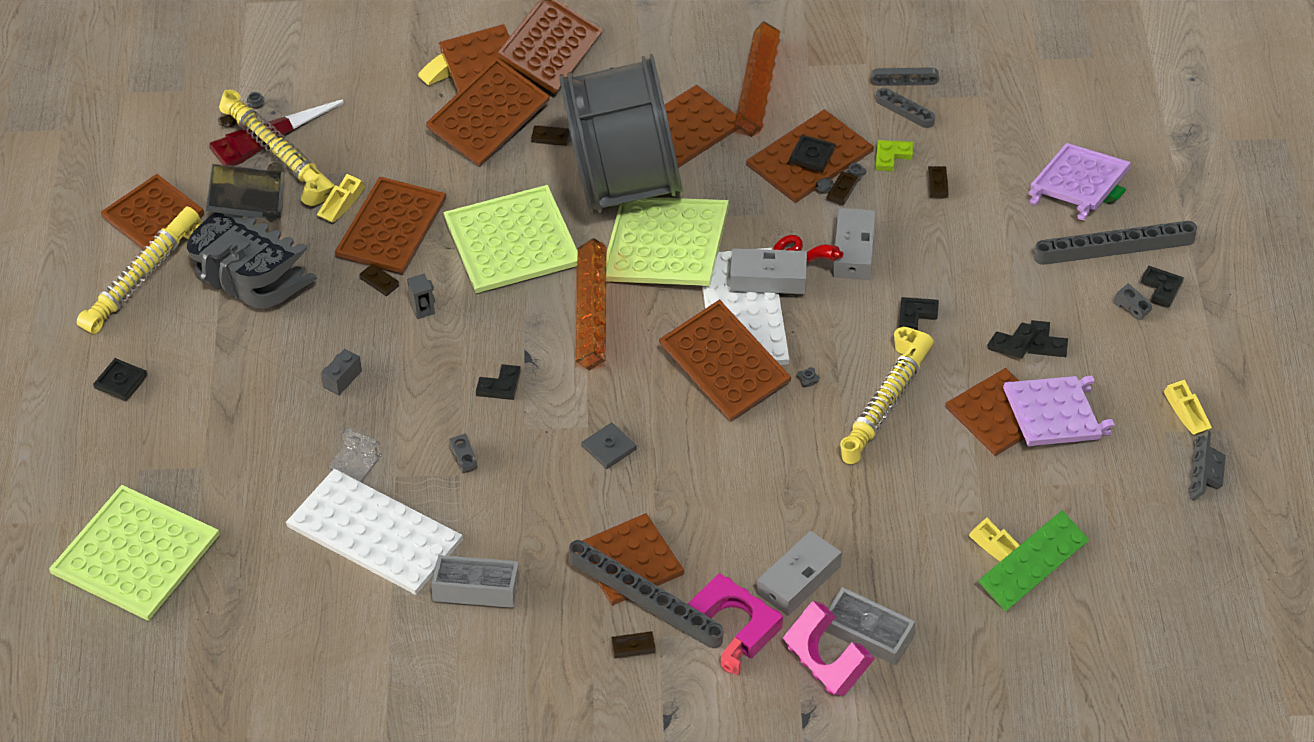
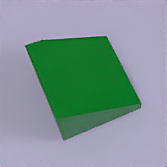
(1115, 194)

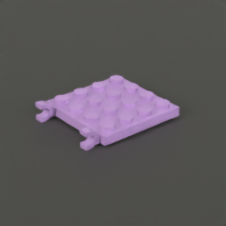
(1079, 178)
(1055, 410)

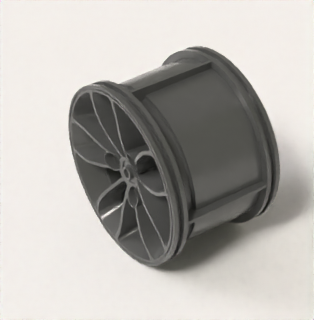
(621, 134)

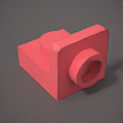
(731, 657)

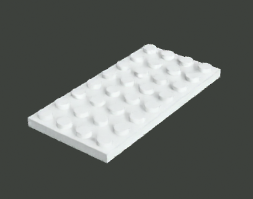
(755, 310)
(374, 531)

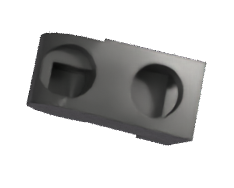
(1133, 302)
(463, 453)

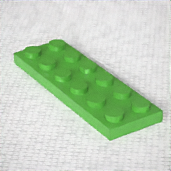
(1033, 560)

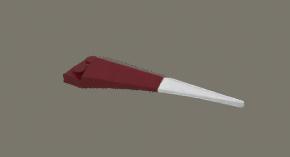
(240, 146)

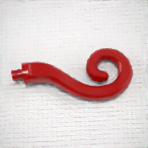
(826, 251)

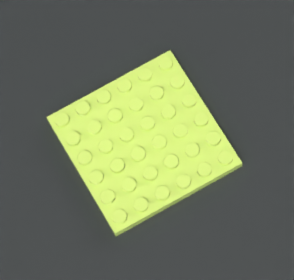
(511, 238)
(666, 241)
(134, 552)

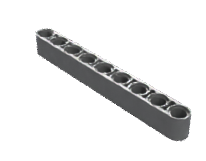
(1115, 242)
(650, 602)

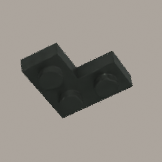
(1165, 282)
(914, 308)
(1017, 344)
(1046, 344)
(500, 388)

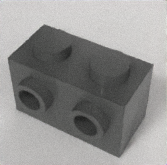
(421, 296)
(341, 372)

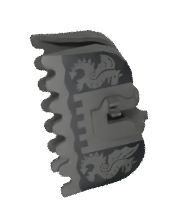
(247, 260)

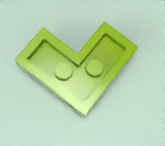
(891, 150)

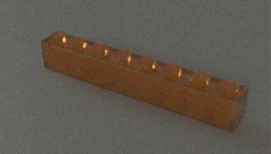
(757, 79)
(591, 304)

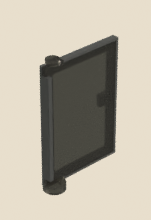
(247, 191)

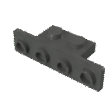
(1207, 466)

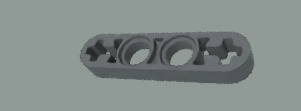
(904, 79)
(922, 117)

